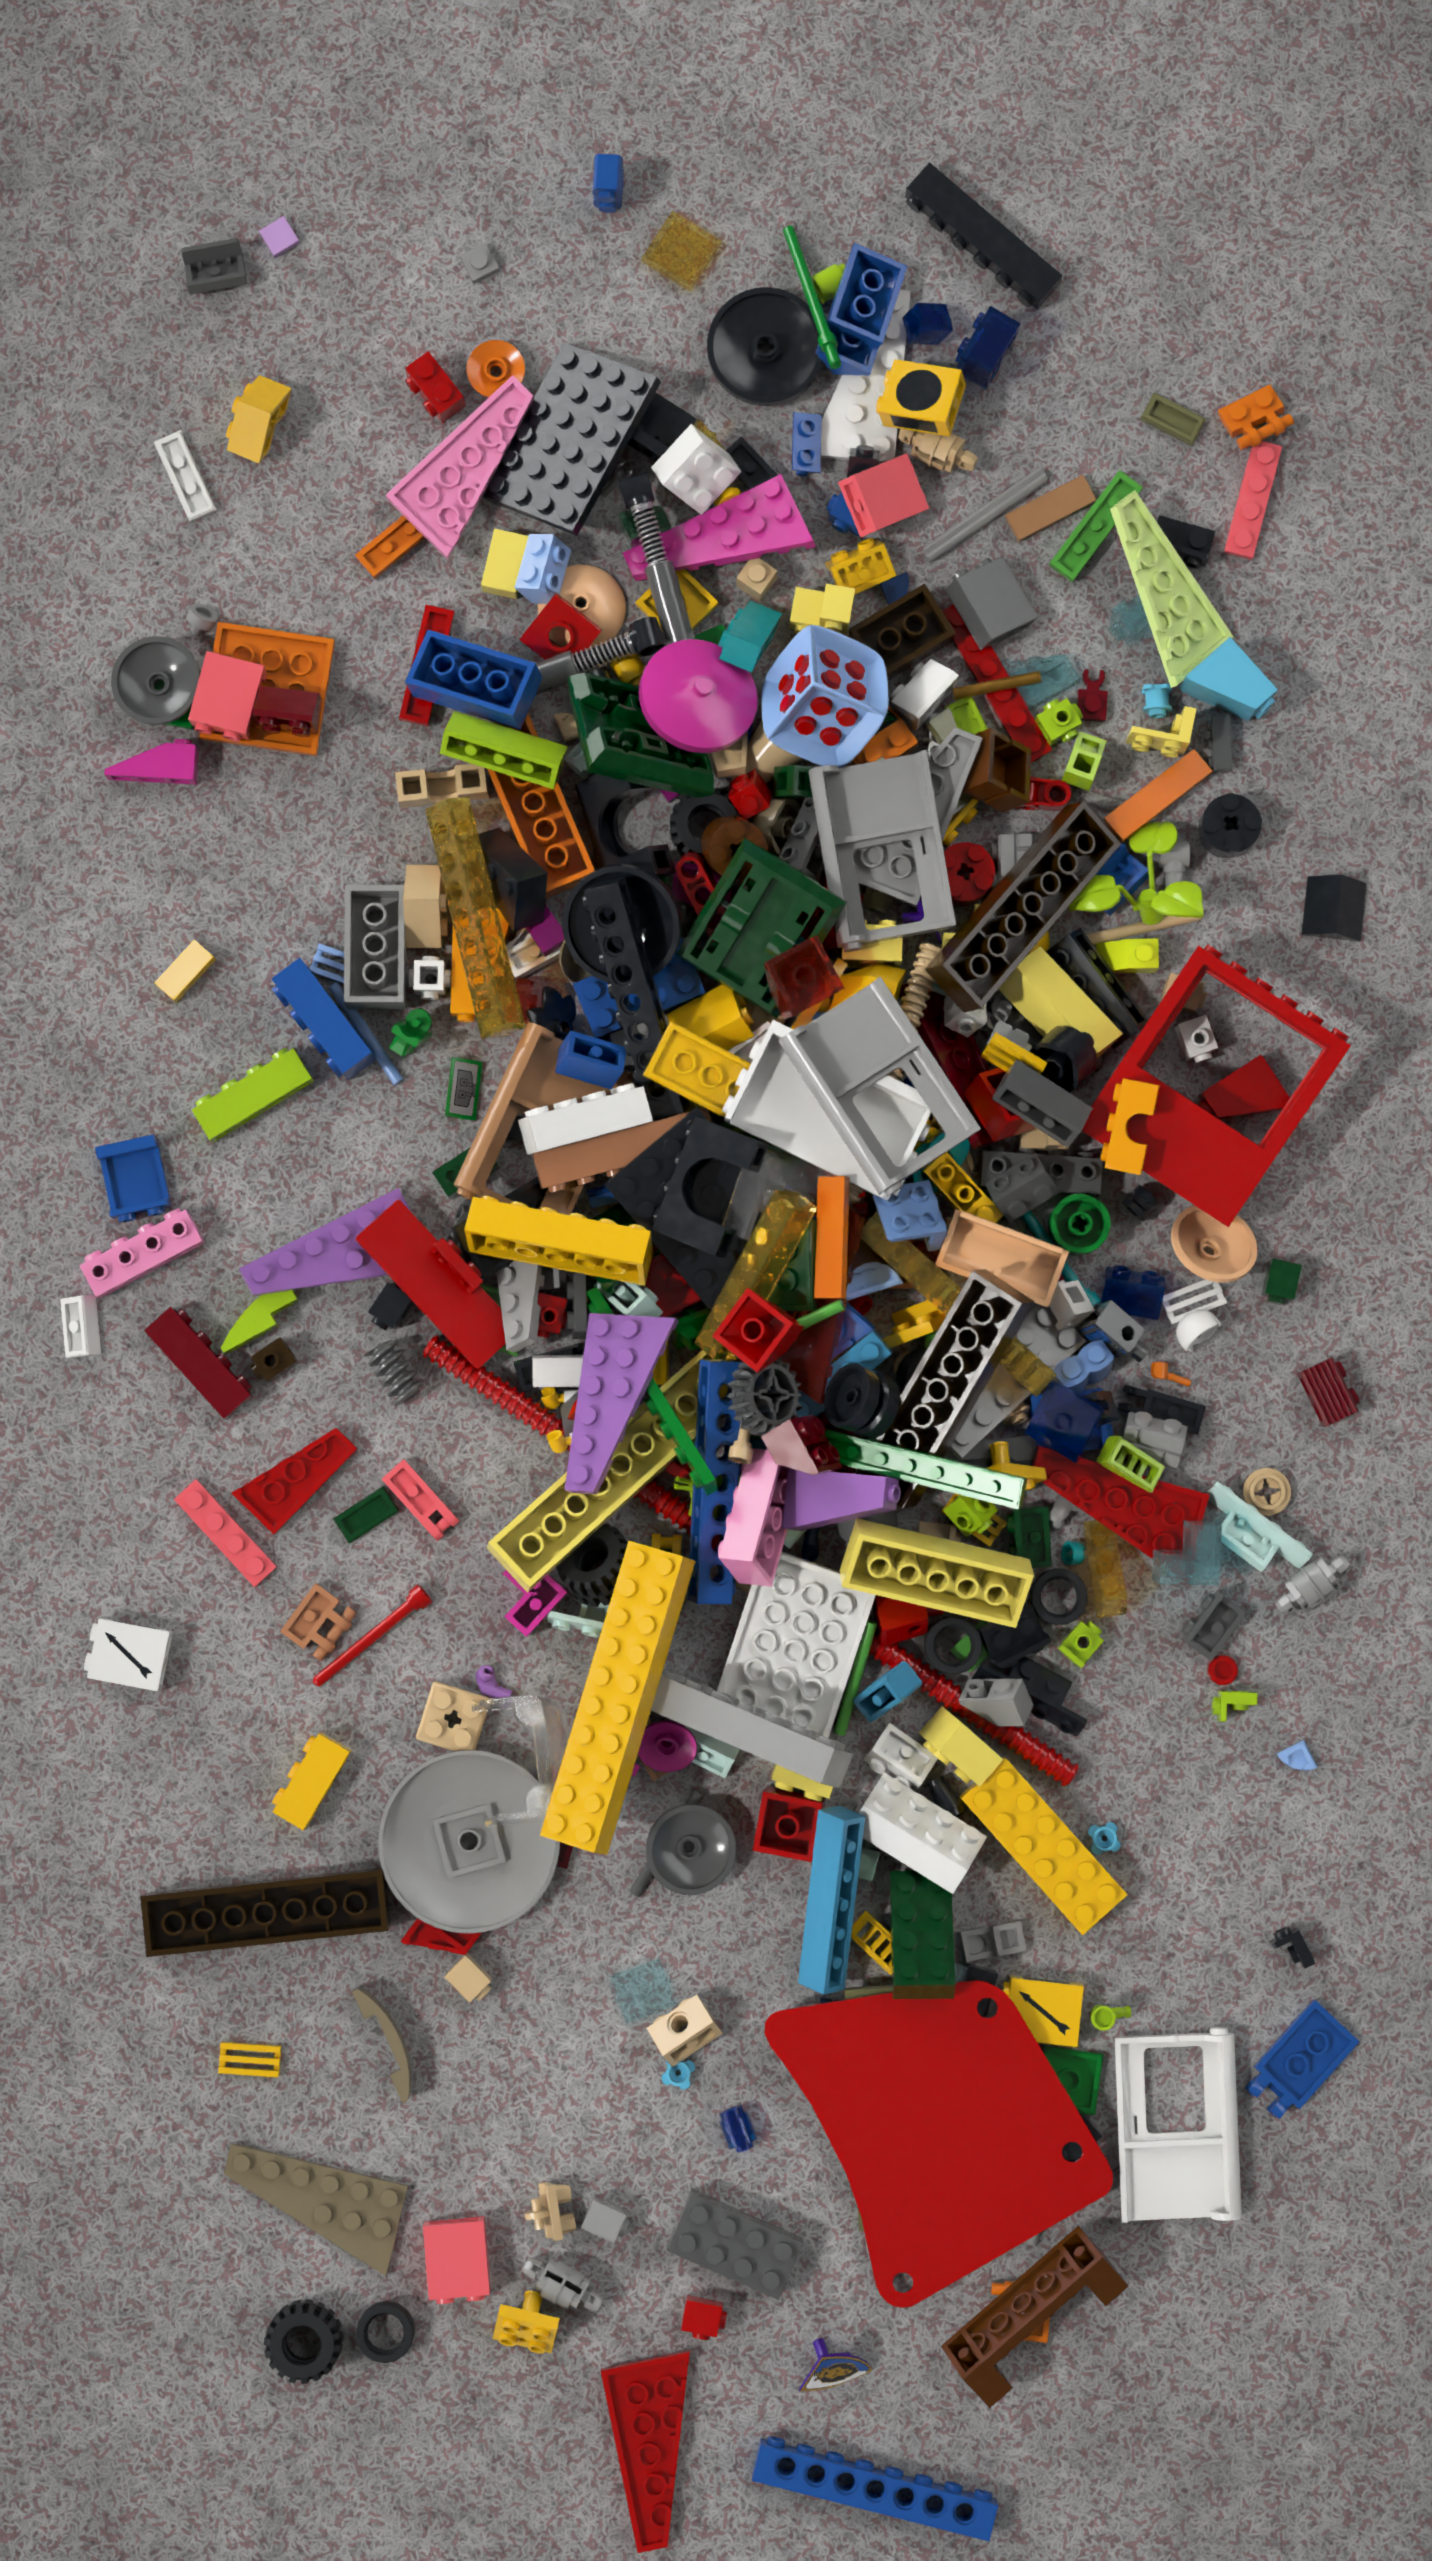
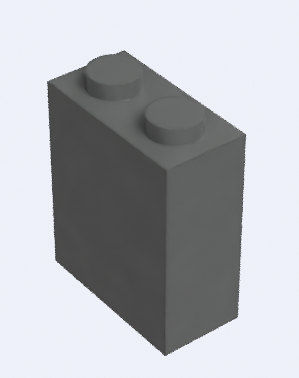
(990, 602)

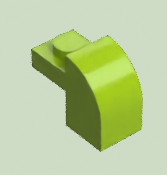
(1084, 761)

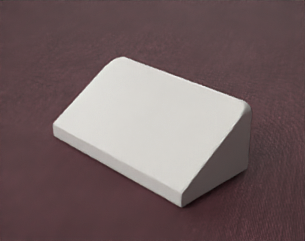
(80, 1326)

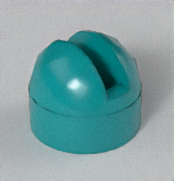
(1078, 1553)

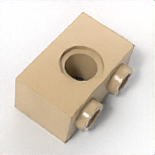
(679, 2045)

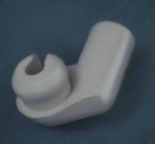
(1060, 1511)

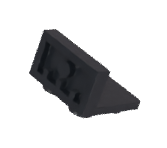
(659, 427)

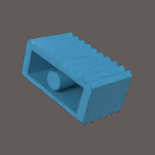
(887, 1691)

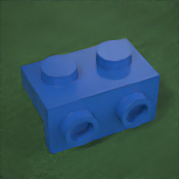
(1126, 872)

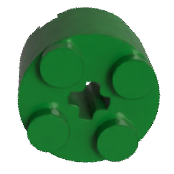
(1085, 1209)

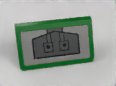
(463, 1089)

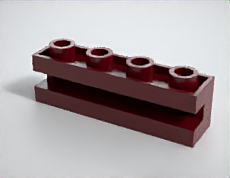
(198, 1362)

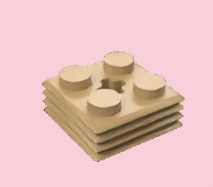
(434, 1726)

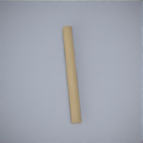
(1137, 928)

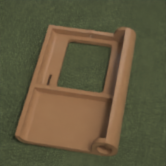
(525, 1085)

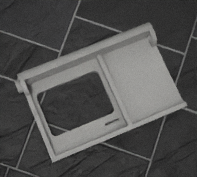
(872, 808)
(856, 1048)

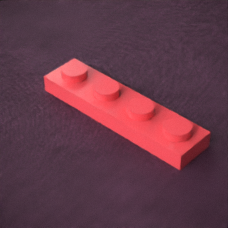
(1252, 500)
(225, 1533)

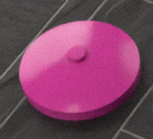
(697, 697)

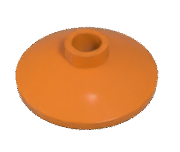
(491, 355)

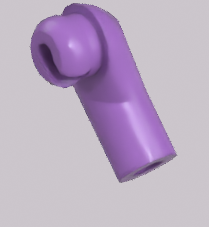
(488, 1684)

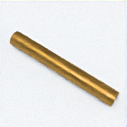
(996, 685)

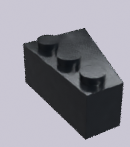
(515, 880)

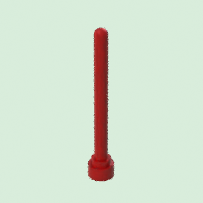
(416, 1600)

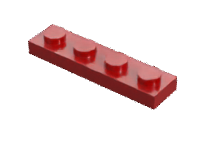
(415, 709)

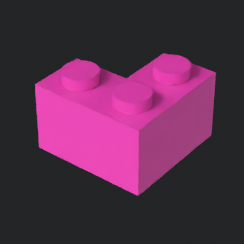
(535, 1604)

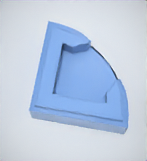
(1297, 1757)

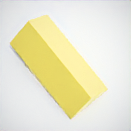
(1053, 999)

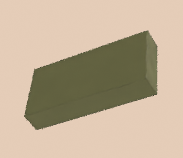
(1172, 419)

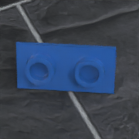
(806, 443)

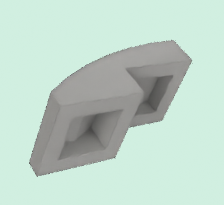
(992, 1941)

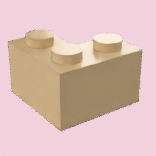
(423, 907)

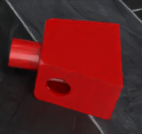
(900, 1619)

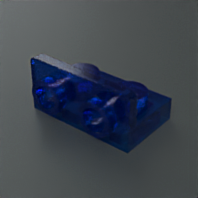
(1134, 1291)

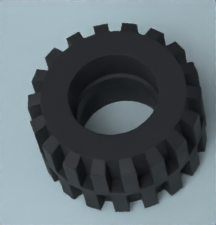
(690, 806)
(599, 1584)
(307, 2315)

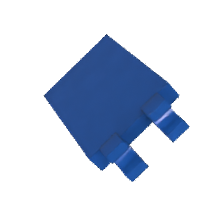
(1301, 2058)

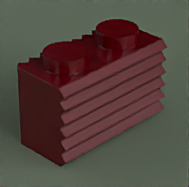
(1328, 1391)

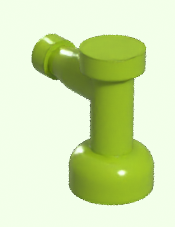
(1104, 2016)

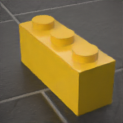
(310, 1780)

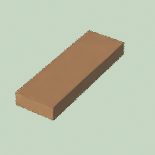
(1050, 508)

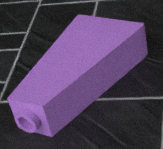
(835, 1498)

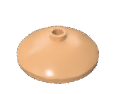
(604, 602)
(1229, 1249)

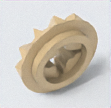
(1274, 1480)

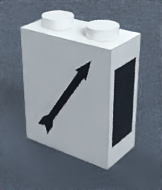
(128, 1654)

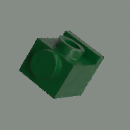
(792, 782)

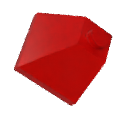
(757, 1331)

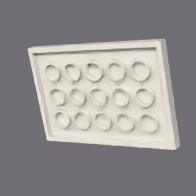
(797, 1644)

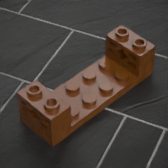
(1026, 2306)

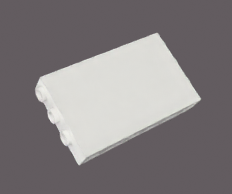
(783, 1112)

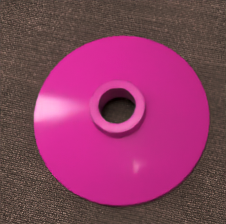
(667, 1755)

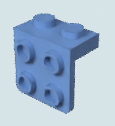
(913, 1215)

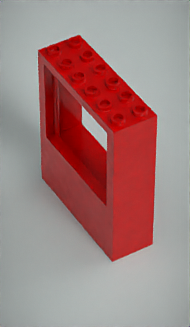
(1186, 1143)

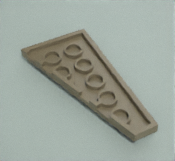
(339, 2204)

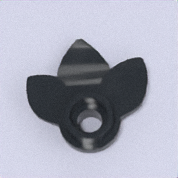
(554, 1012)

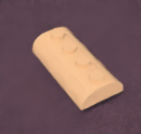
(1012, 1256)

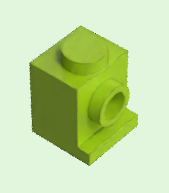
(1070, 1647)

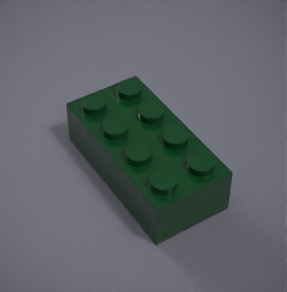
(921, 1938)

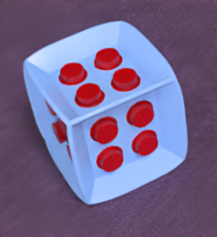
(824, 697)

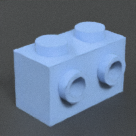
(542, 568)

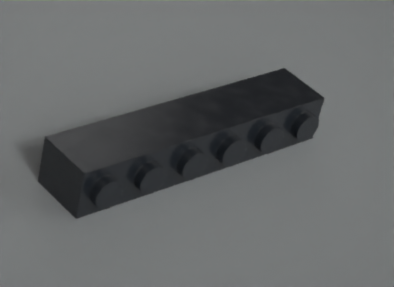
(983, 236)

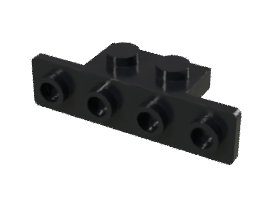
(1045, 1690)

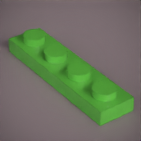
(1092, 528)

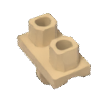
(546, 2210)

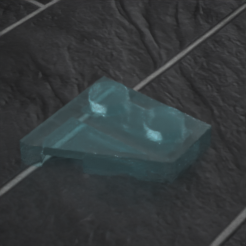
(1056, 677)

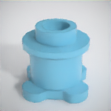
(1157, 700)

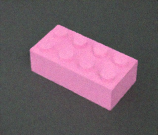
(755, 1524)

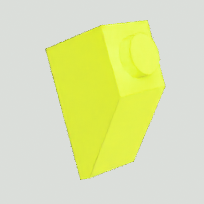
(1131, 955)

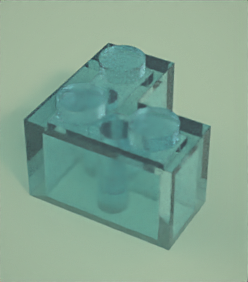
(1197, 1561)

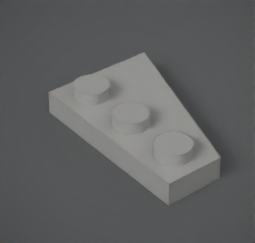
(518, 1299)

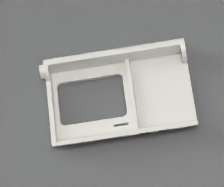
(1186, 2170)

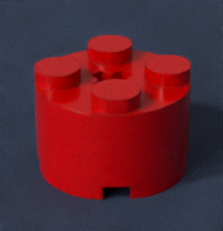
(975, 860)

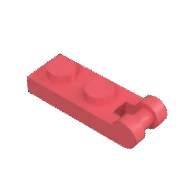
(419, 1499)

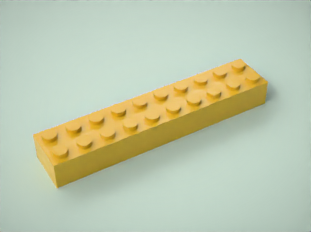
(617, 1698)

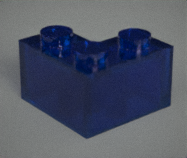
(984, 351)

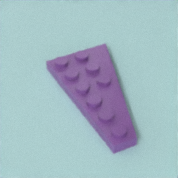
(322, 1255)
(613, 1380)

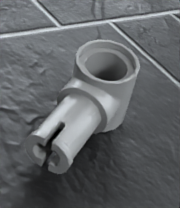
(1175, 862)

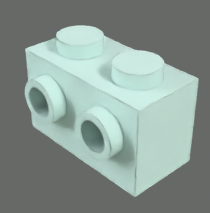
(632, 1300)

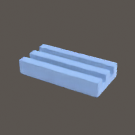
(319, 959)

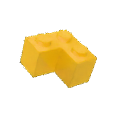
(256, 417)

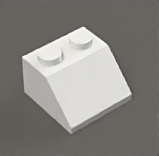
(923, 693)

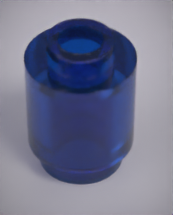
(737, 2128)

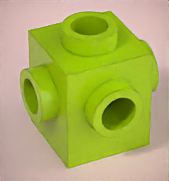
(1054, 729)
(970, 1514)

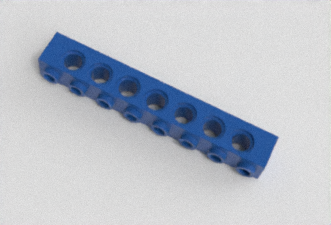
(703, 1525)
(975, 2524)

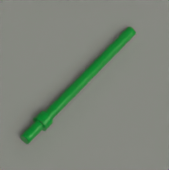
(826, 339)

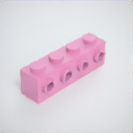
(142, 1253)

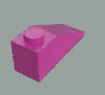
(163, 764)

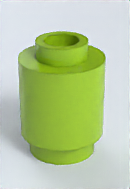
(827, 282)

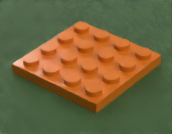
(291, 663)

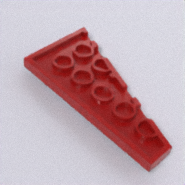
(1137, 1516)
(646, 2424)

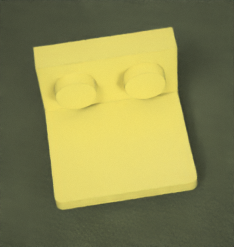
(1169, 743)

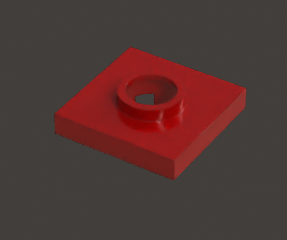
(560, 613)

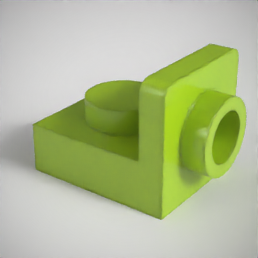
(1238, 1699)

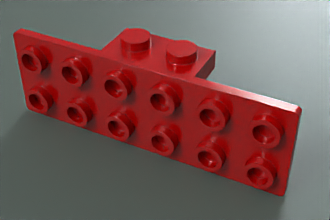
(436, 1282)

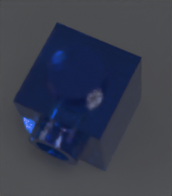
(927, 323)

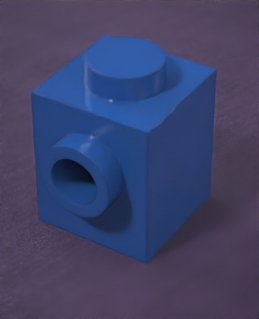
(840, 515)

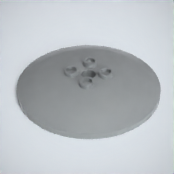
(423, 1851)

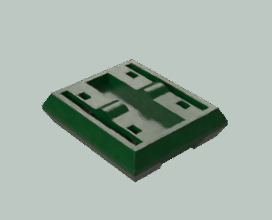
(624, 743)
(757, 922)

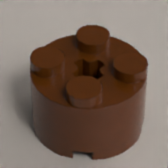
(719, 837)

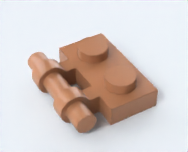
(310, 1617)

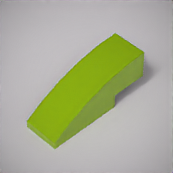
(258, 1319)

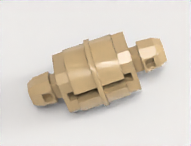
(939, 450)

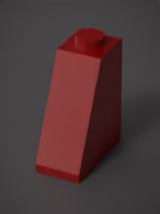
(1245, 1092)

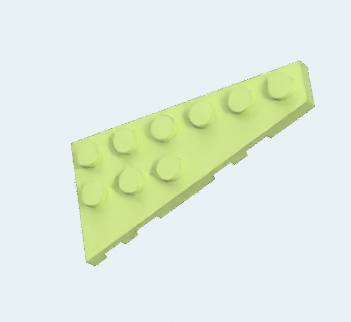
(1174, 603)

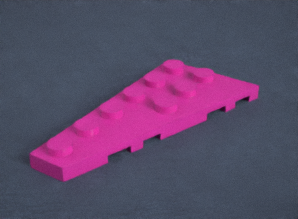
(733, 532)

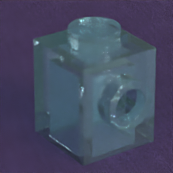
(1128, 620)

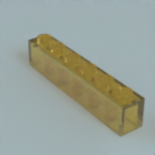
(760, 1261)

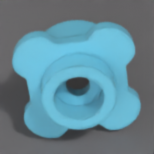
(1110, 1844)
(681, 2080)

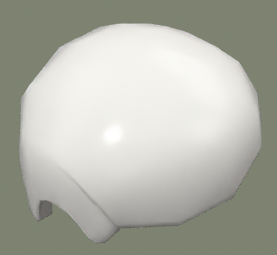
(1193, 1326)

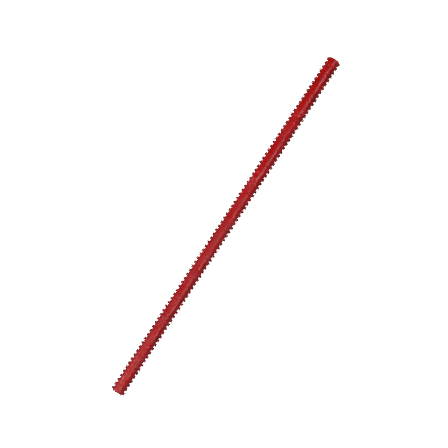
(677, 1511)

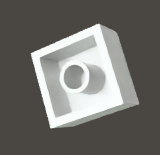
(696, 469)

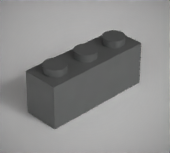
(1042, 1103)

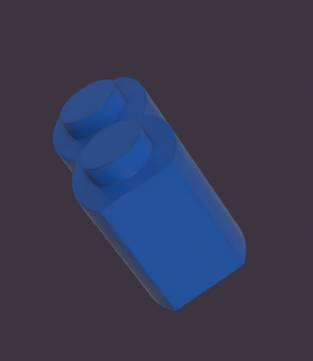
(608, 182)

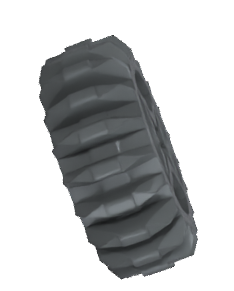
(759, 1412)

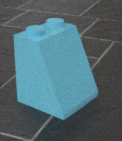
(1231, 683)

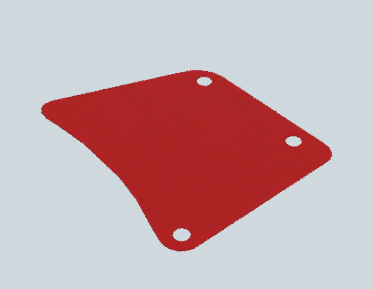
(940, 2128)

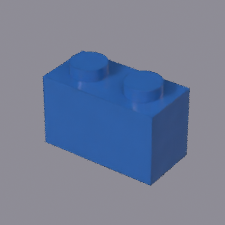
(590, 1060)

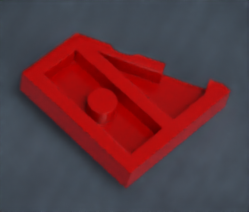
(438, 1939)

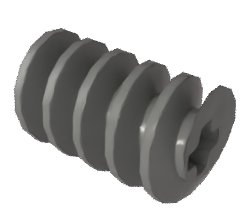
(395, 1371)

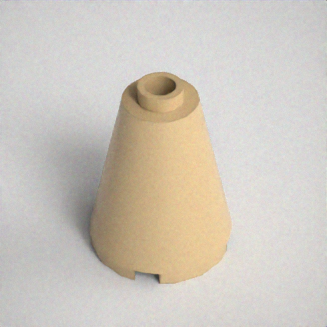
(765, 755)

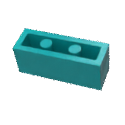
(749, 635)

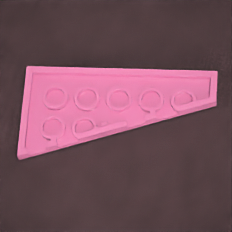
(453, 477)

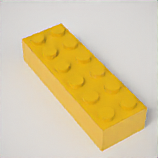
(559, 1240)
(1044, 1846)

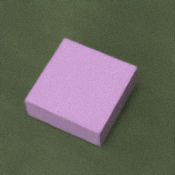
(279, 237)

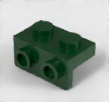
(1031, 1535)

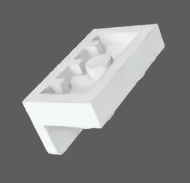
(900, 1757)

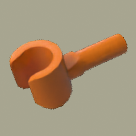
(1159, 1370)

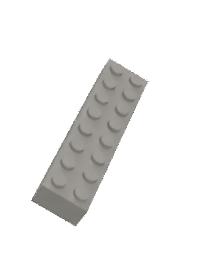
(750, 1730)

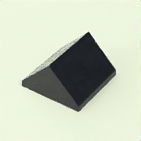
(1334, 907)

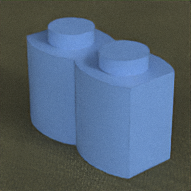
(1089, 1367)

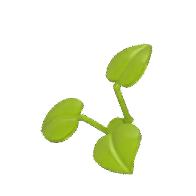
(1177, 900)

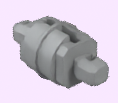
(1313, 1585)
(562, 2285)

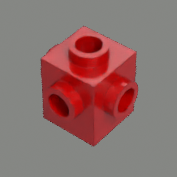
(556, 1316)

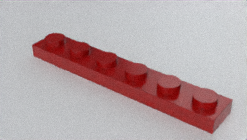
(1005, 703)

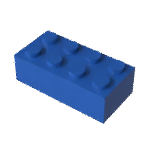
(474, 679)
(675, 984)
(320, 1014)

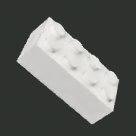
(584, 1120)
(920, 1833)

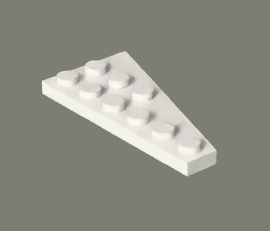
(852, 410)

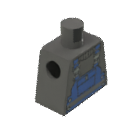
(1115, 1329)

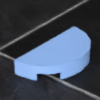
(870, 1279)

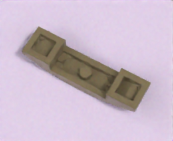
(370, 2006)

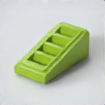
(1113, 1455)

